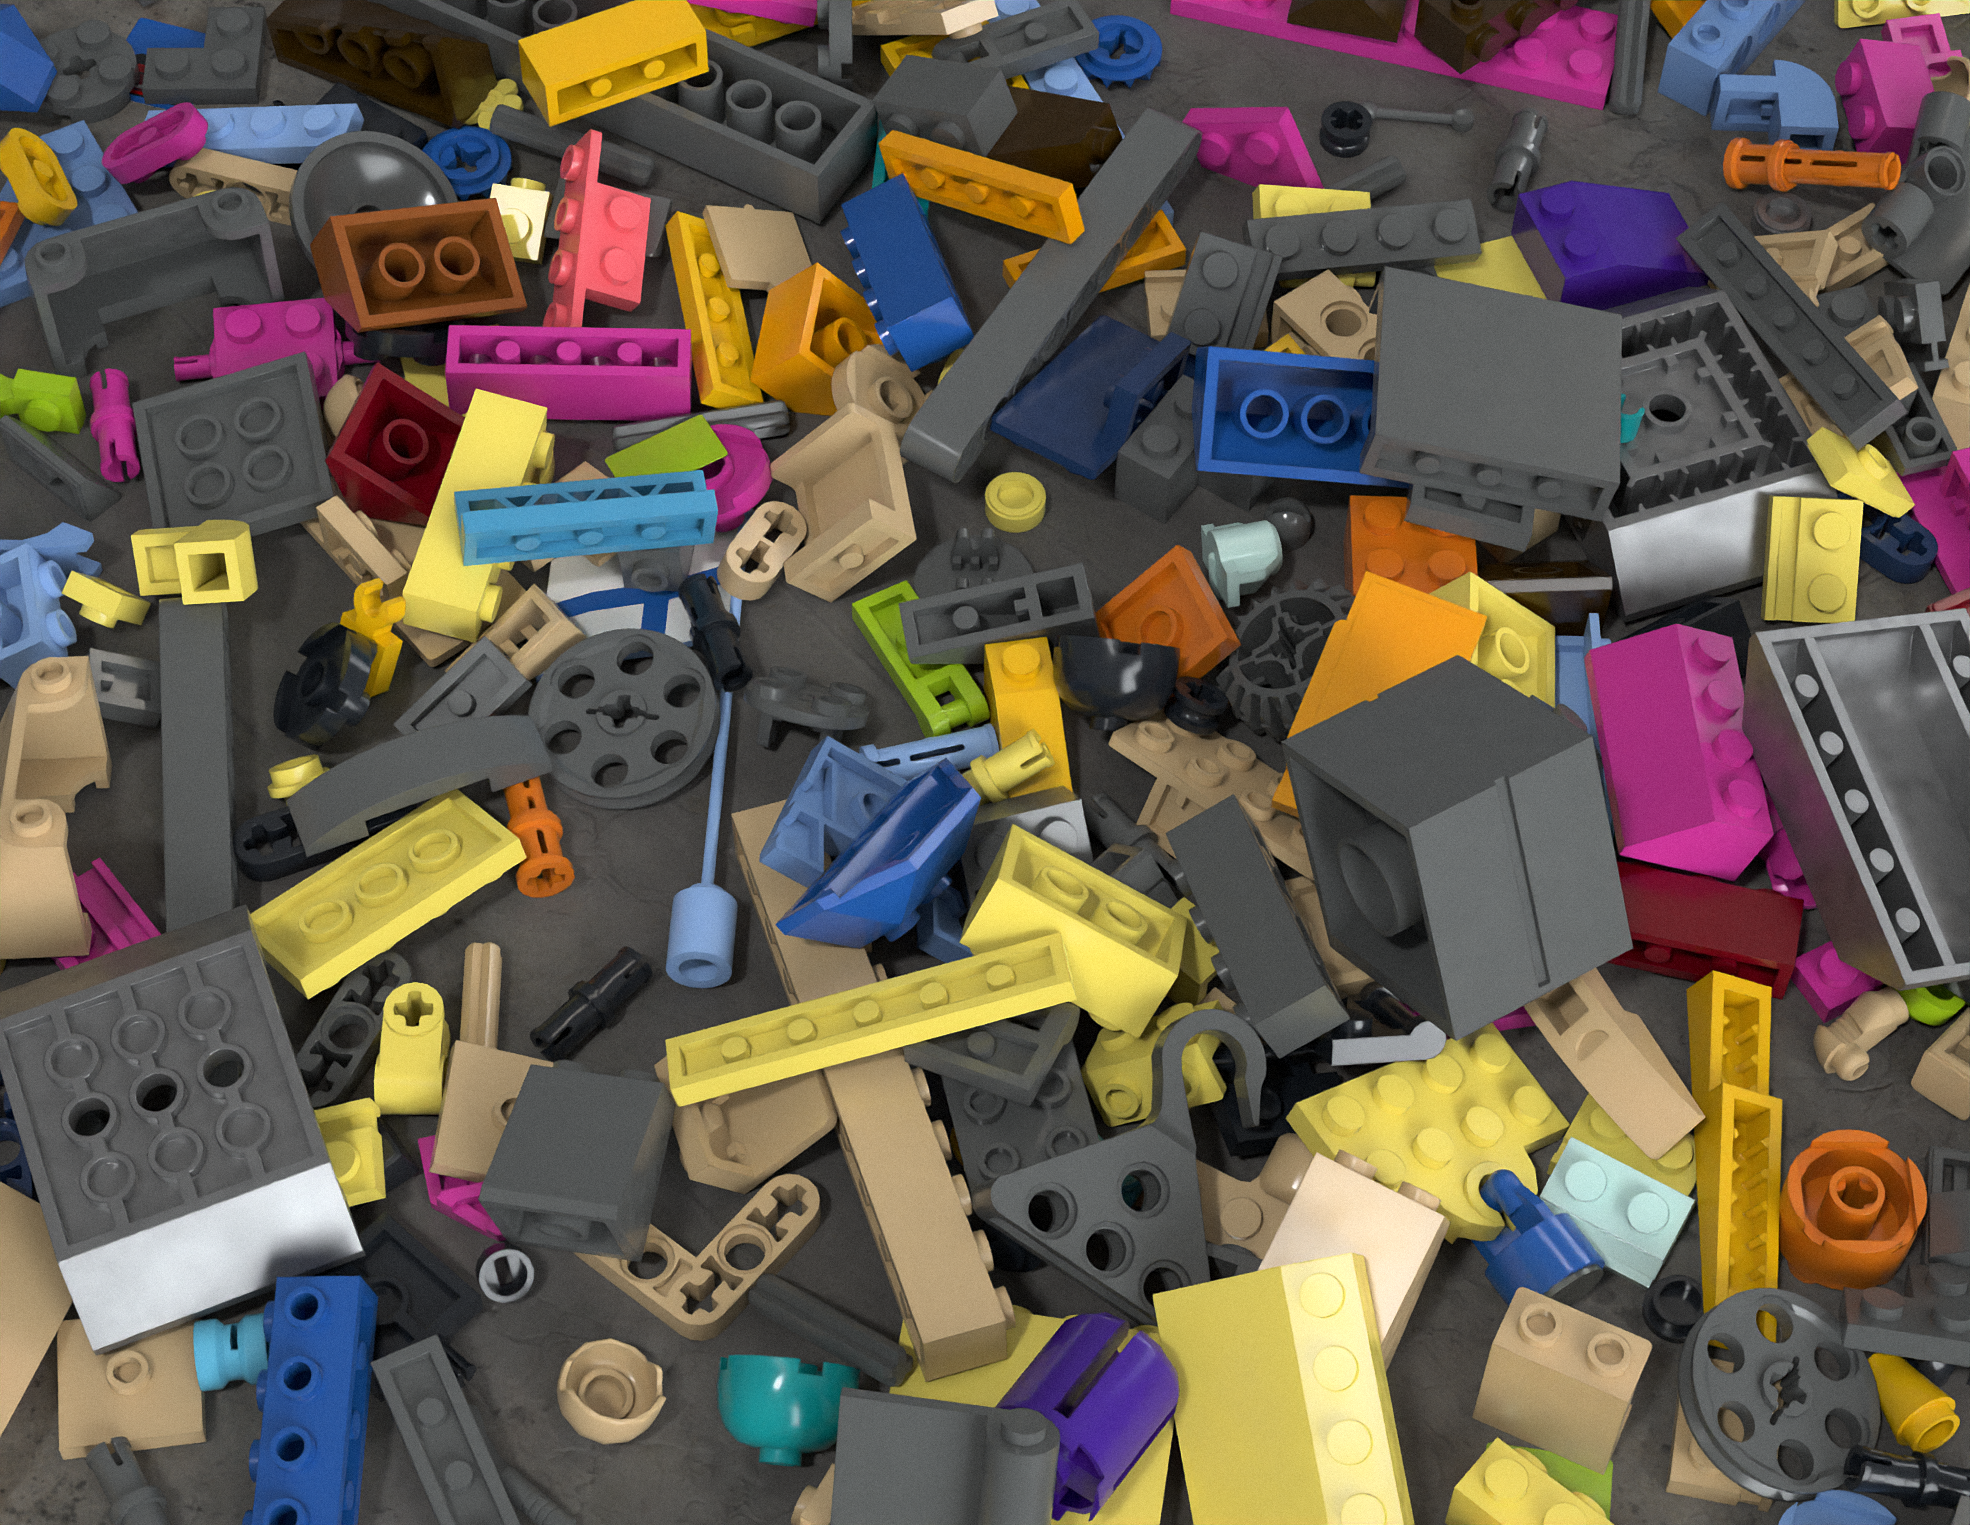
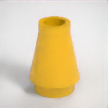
(1912, 1404)

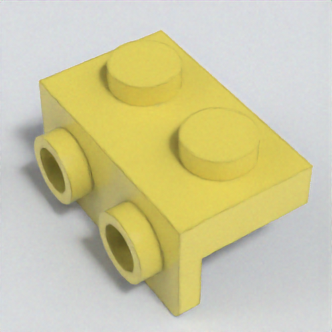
(1121, 1068)

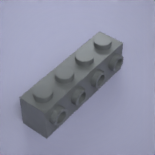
(1255, 927)

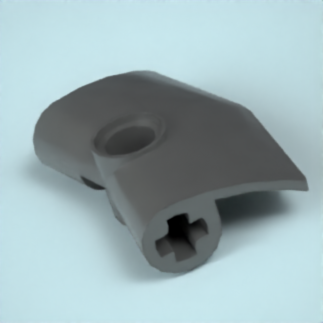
(1926, 218)

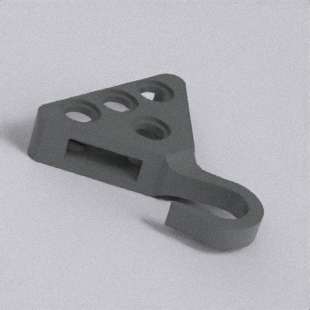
(1160, 1153)

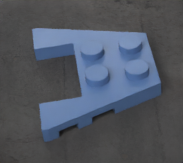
(827, 810)

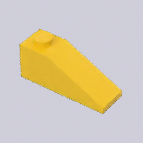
(1024, 698)

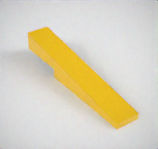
(1736, 1140)

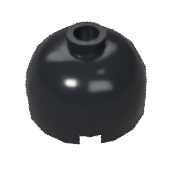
(1113, 678)

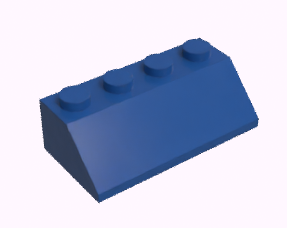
(1282, 415)

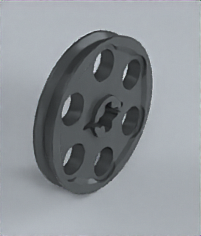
(640, 737)
(1753, 1398)

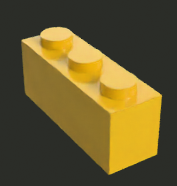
(612, 57)

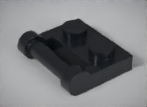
(1368, 1041)

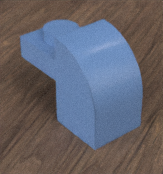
(1786, 104)

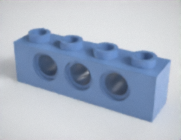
(1717, 41)

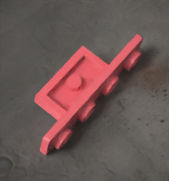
(598, 241)

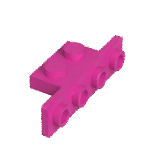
(1944, 509)

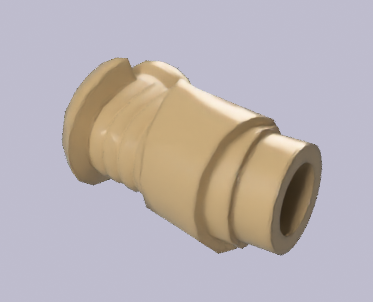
(1863, 1025)

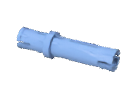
(967, 743)

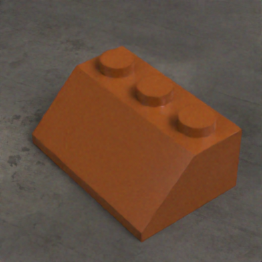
(418, 265)

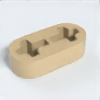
(752, 544)

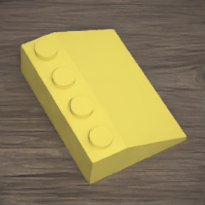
(1284, 1398)

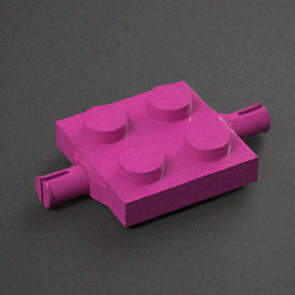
(271, 331)

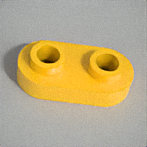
(36, 178)

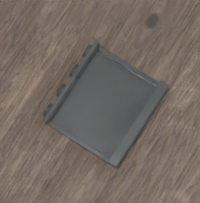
(1495, 394)

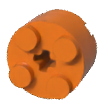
(1849, 1211)

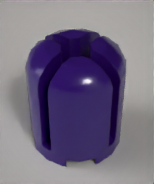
(1100, 1401)

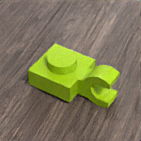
(43, 401)

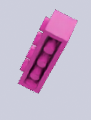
(574, 370)

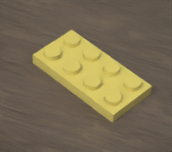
(383, 891)

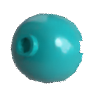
(781, 1404)

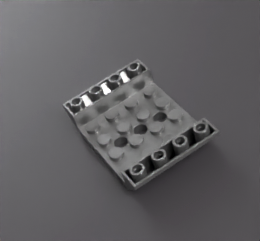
(184, 1201)

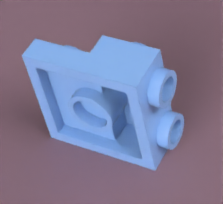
(31, 612)

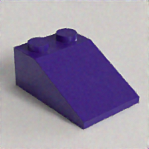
(1603, 244)

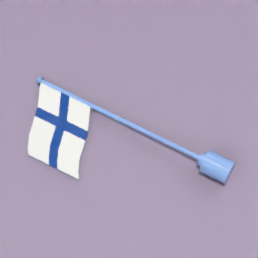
(597, 602)

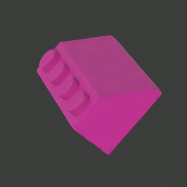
(1677, 751)

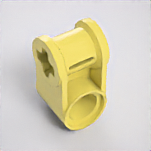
(412, 1057)

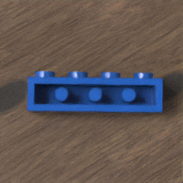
(904, 275)
(313, 1402)

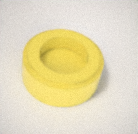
(1015, 502)

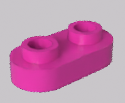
(155, 143)

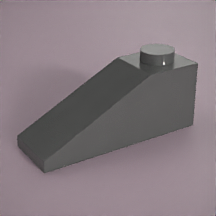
(1035, 605)

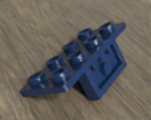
(1094, 395)

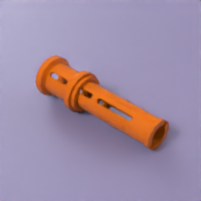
(1788, 165)
(540, 838)

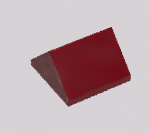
(393, 449)

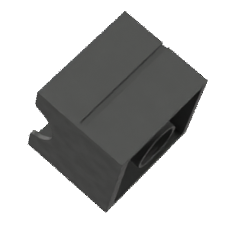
(1459, 844)

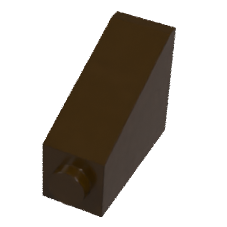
(1058, 136)

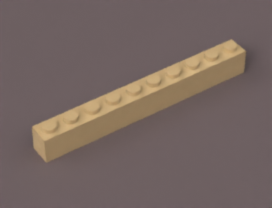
(889, 1145)

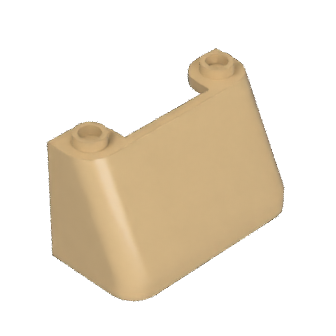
(47, 754)

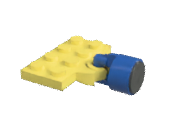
(1465, 1137)

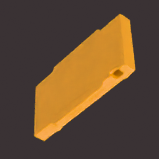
(1381, 643)

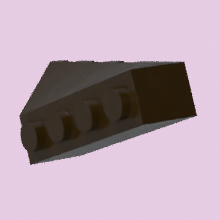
(385, 55)

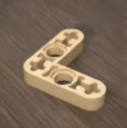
(693, 1276)

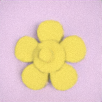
(503, 93)

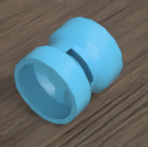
(229, 1351)

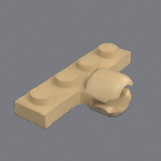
(1253, 1210)

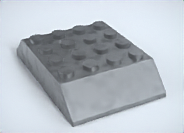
(1872, 782)

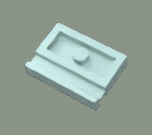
(1618, 1210)

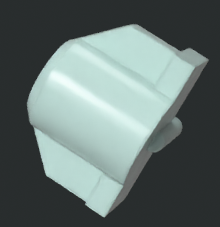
(1240, 558)

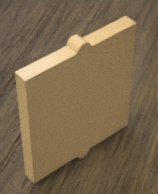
(756, 245)

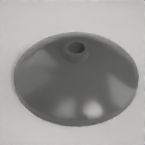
(359, 176)

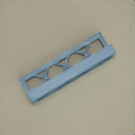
(585, 517)

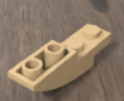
(1617, 1062)

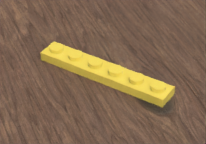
(869, 1019)

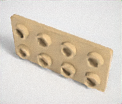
(386, 550)
(1202, 771)

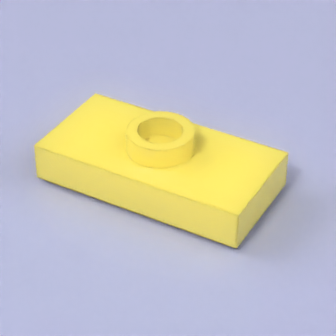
(1860, 473)

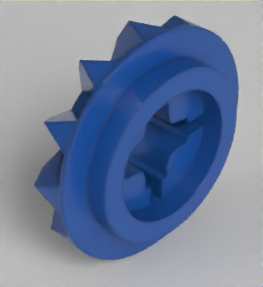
(1141, 50)
(476, 148)

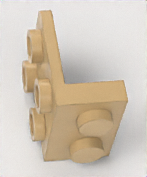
(750, 1132)

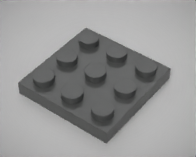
(237, 449)

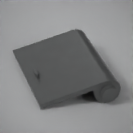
(941, 1463)

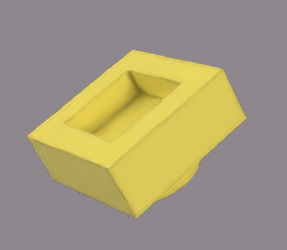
(105, 601)

